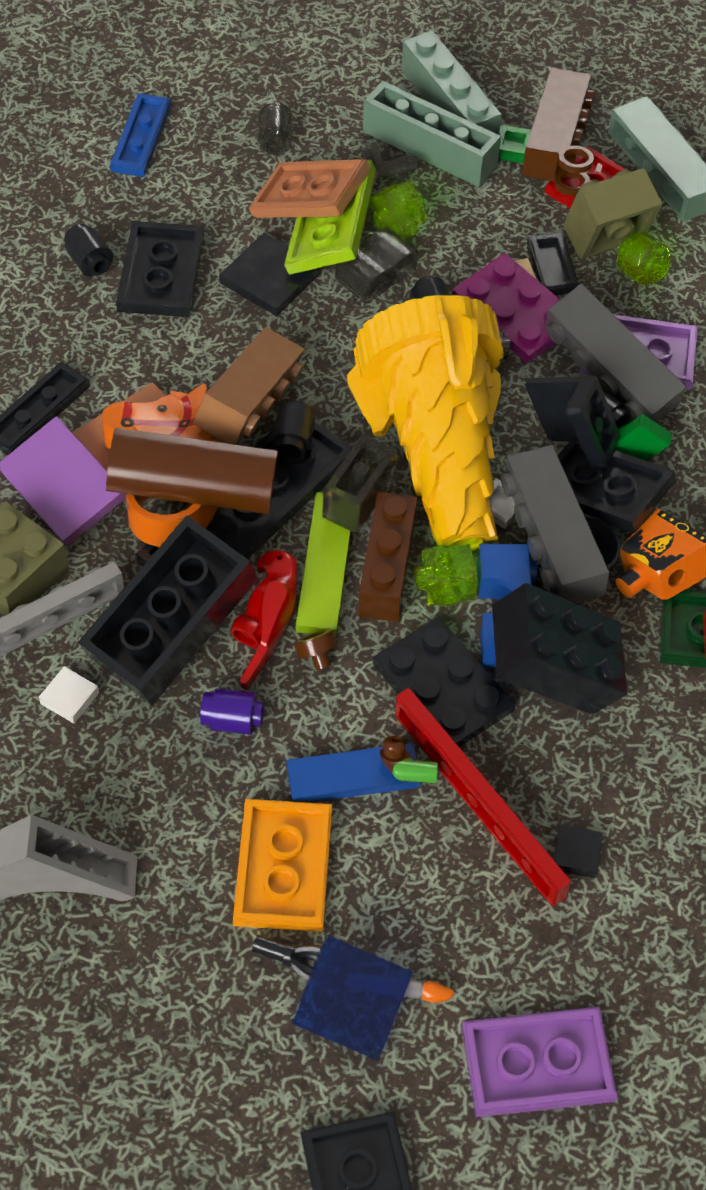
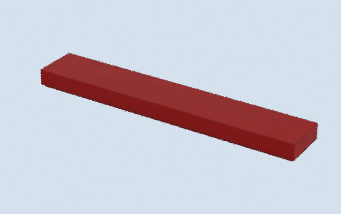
(482, 798)

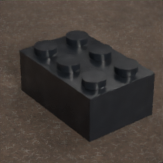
(558, 649)

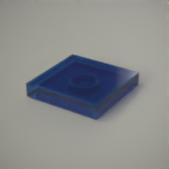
(351, 997)

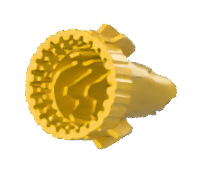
(436, 379)

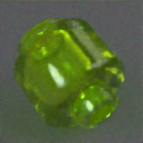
(643, 258)

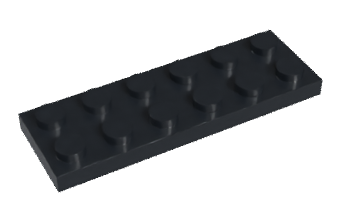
(293, 488)

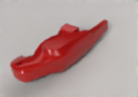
(267, 611)

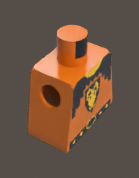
(662, 558)

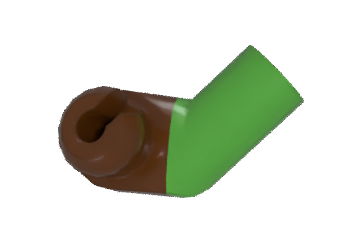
(403, 766)

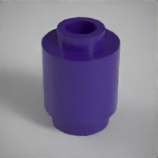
(231, 711)

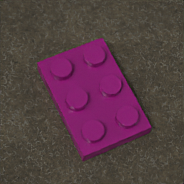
(518, 303)

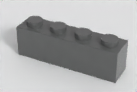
(613, 355)
(554, 525)

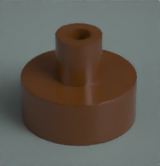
(316, 646)

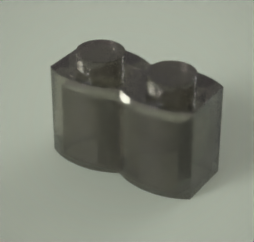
(380, 263)

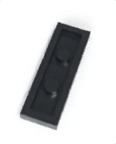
(40, 405)

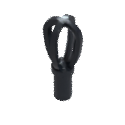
(287, 953)

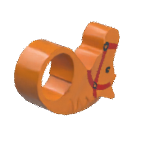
(166, 416)

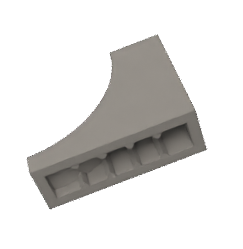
(54, 858)

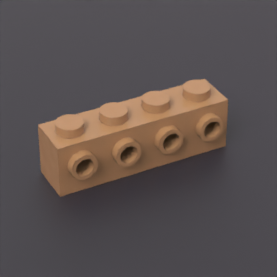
(250, 387)

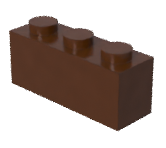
(387, 557)

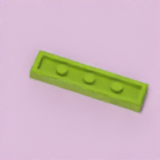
(323, 574)

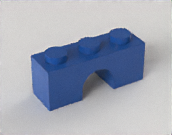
(499, 572)

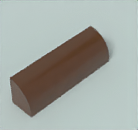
(191, 470)

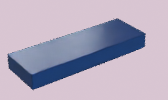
(140, 135)
(343, 775)

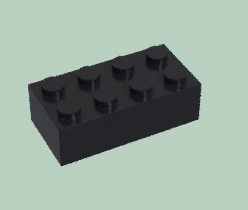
(169, 610)

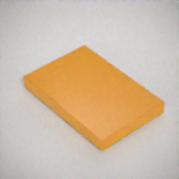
(283, 865)

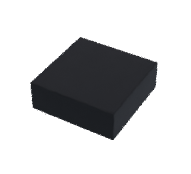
(578, 851)

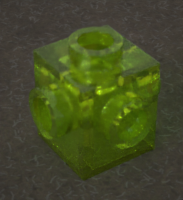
(398, 209)
(447, 575)

